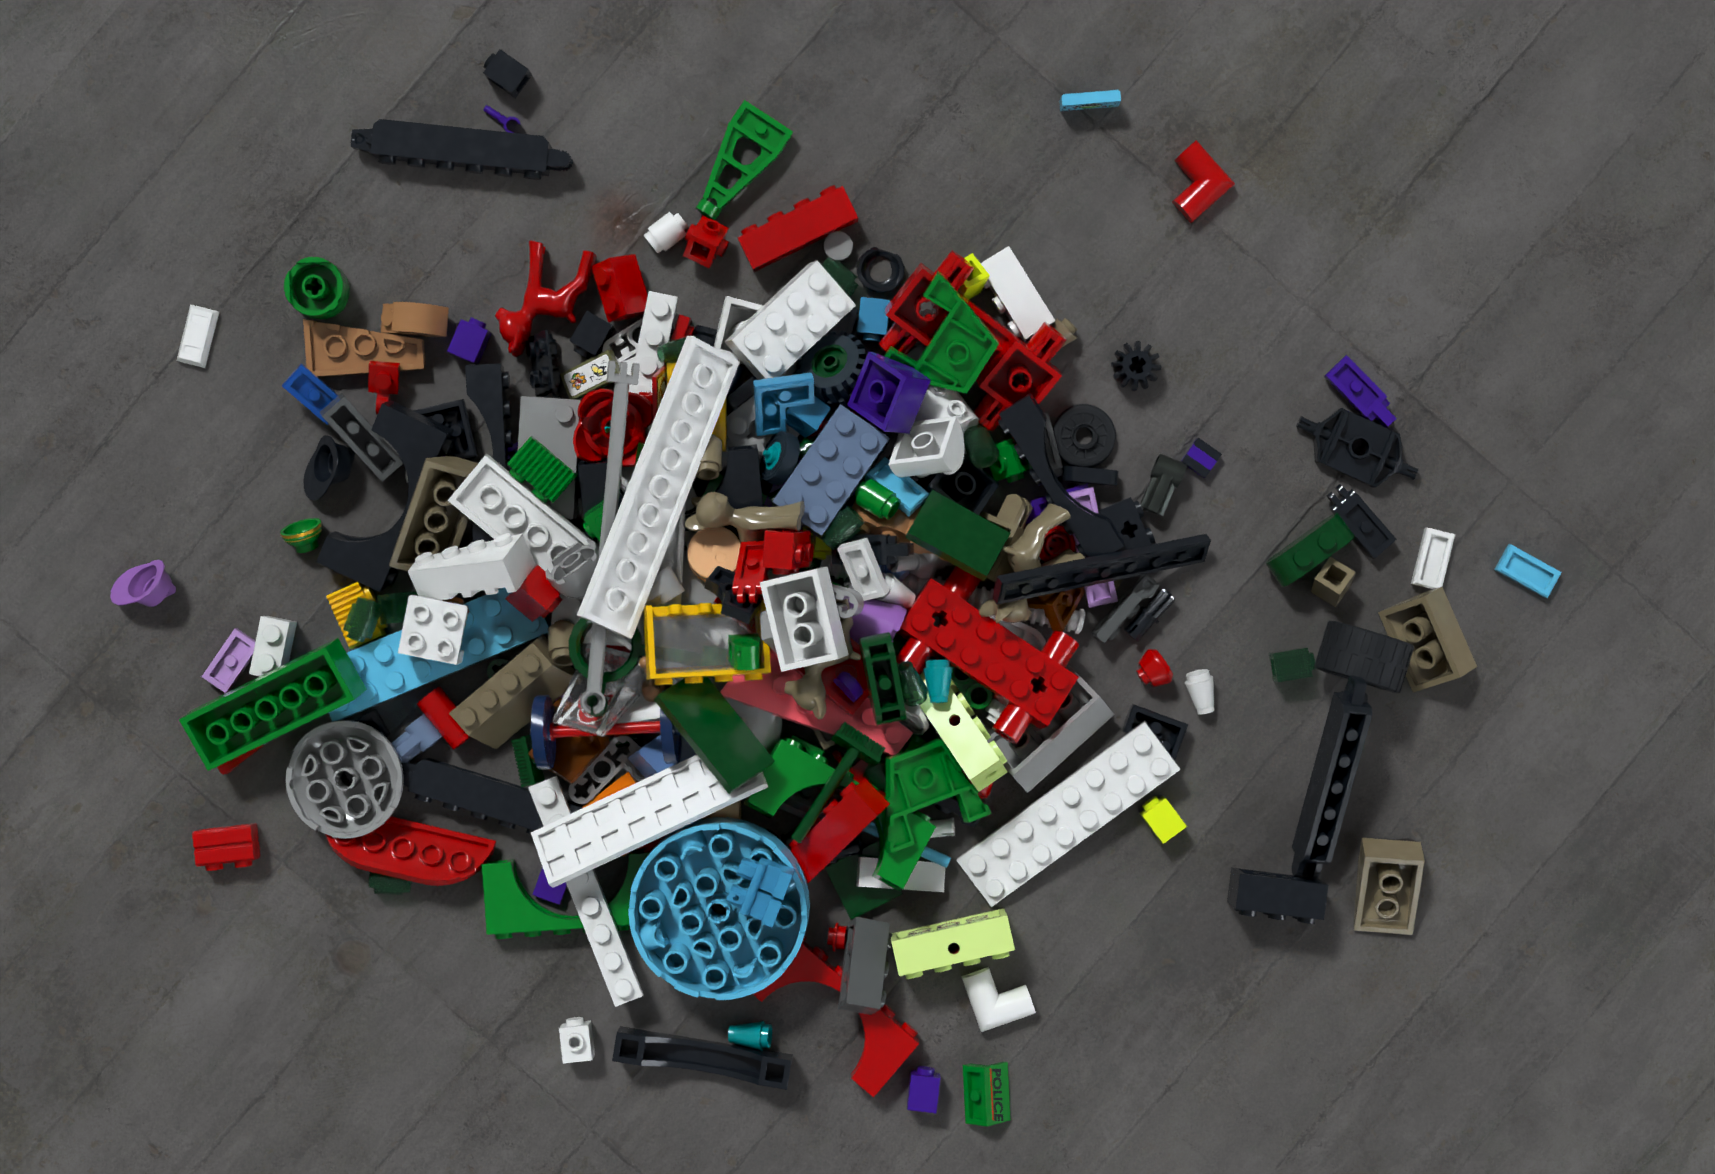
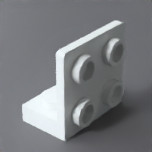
(433, 629)

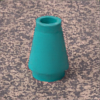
(938, 680)
(752, 1035)

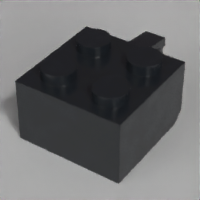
(967, 486)

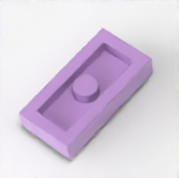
(230, 661)

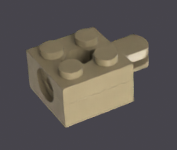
(1011, 518)

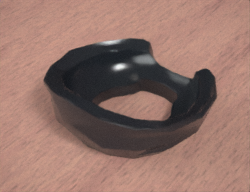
(869, 257)

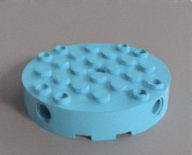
(683, 935)

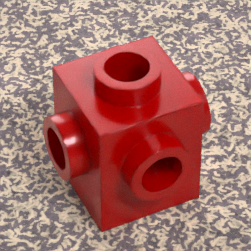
(706, 241)

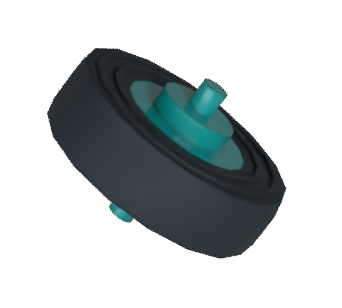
(779, 458)

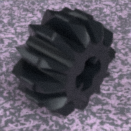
(1145, 370)

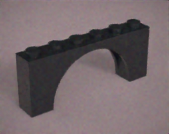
(414, 439)
(740, 481)

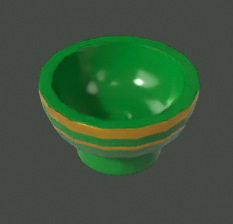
(303, 534)

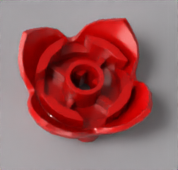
(594, 411)

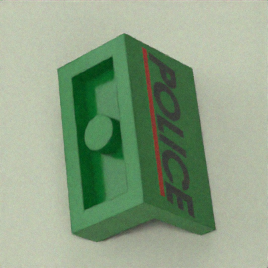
(986, 1093)

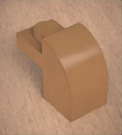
(414, 319)

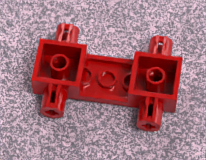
(1008, 359)
(988, 654)

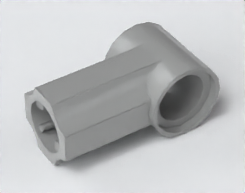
(664, 587)

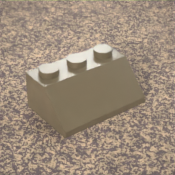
(1437, 639)

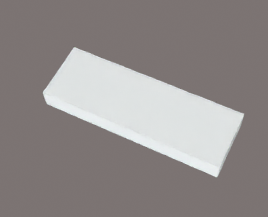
(925, 876)

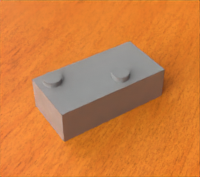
(553, 425)

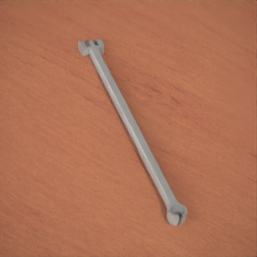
(610, 509)

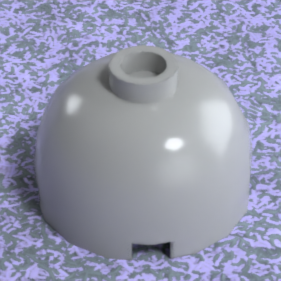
(574, 569)

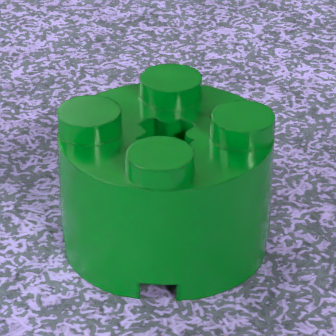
(307, 275)

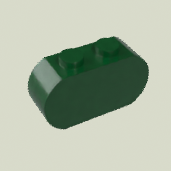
(1310, 549)
(882, 678)

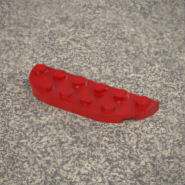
(416, 852)

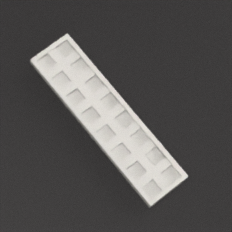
(1068, 814)
(633, 818)

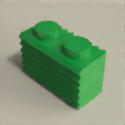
(541, 469)

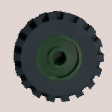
(834, 366)

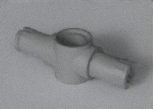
(919, 564)

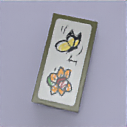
(588, 375)

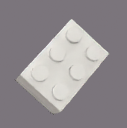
(804, 619)

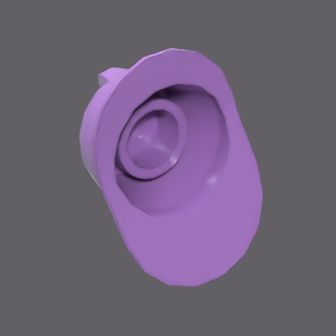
(143, 584)

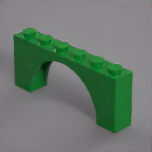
(799, 770)
(513, 910)

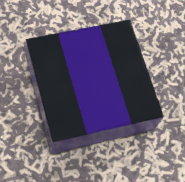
(1201, 457)

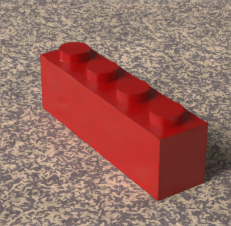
(798, 228)
(838, 828)

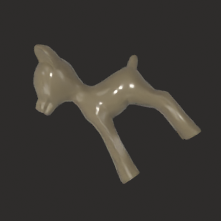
(751, 522)
(1024, 556)
(810, 690)

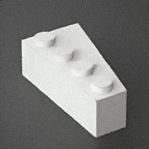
(473, 568)

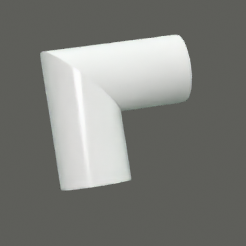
(994, 1008)

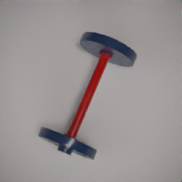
(545, 732)

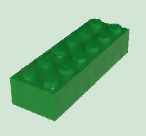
(273, 704)

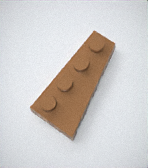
(348, 351)

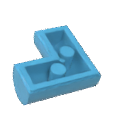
(776, 394)

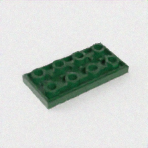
(715, 732)

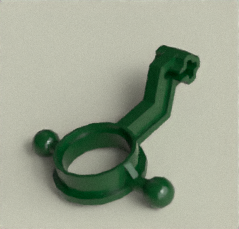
(576, 654)

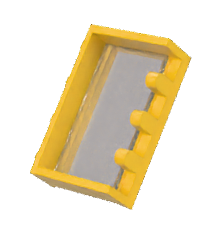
(694, 643)

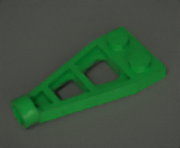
(759, 129)

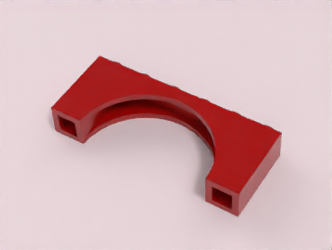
(886, 1039)

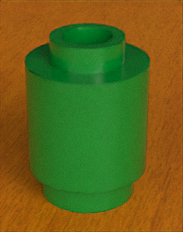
(877, 499)

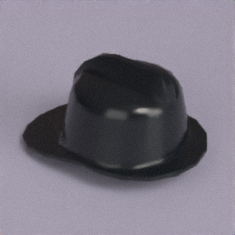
(328, 466)

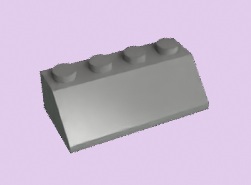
(1044, 749)

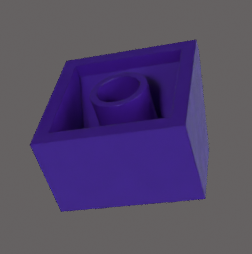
(888, 393)

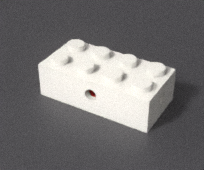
(790, 322)

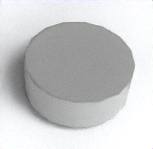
(838, 246)

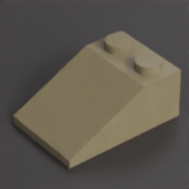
(1388, 885)

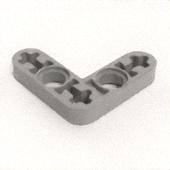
(624, 763)

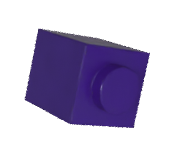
(470, 340)
(923, 1090)

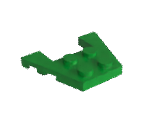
(959, 345)
(919, 780)

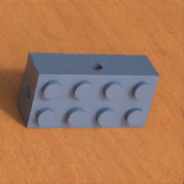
(832, 469)

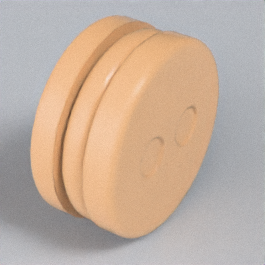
(711, 549)

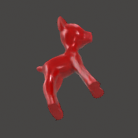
(517, 325)

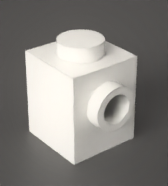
(576, 1040)

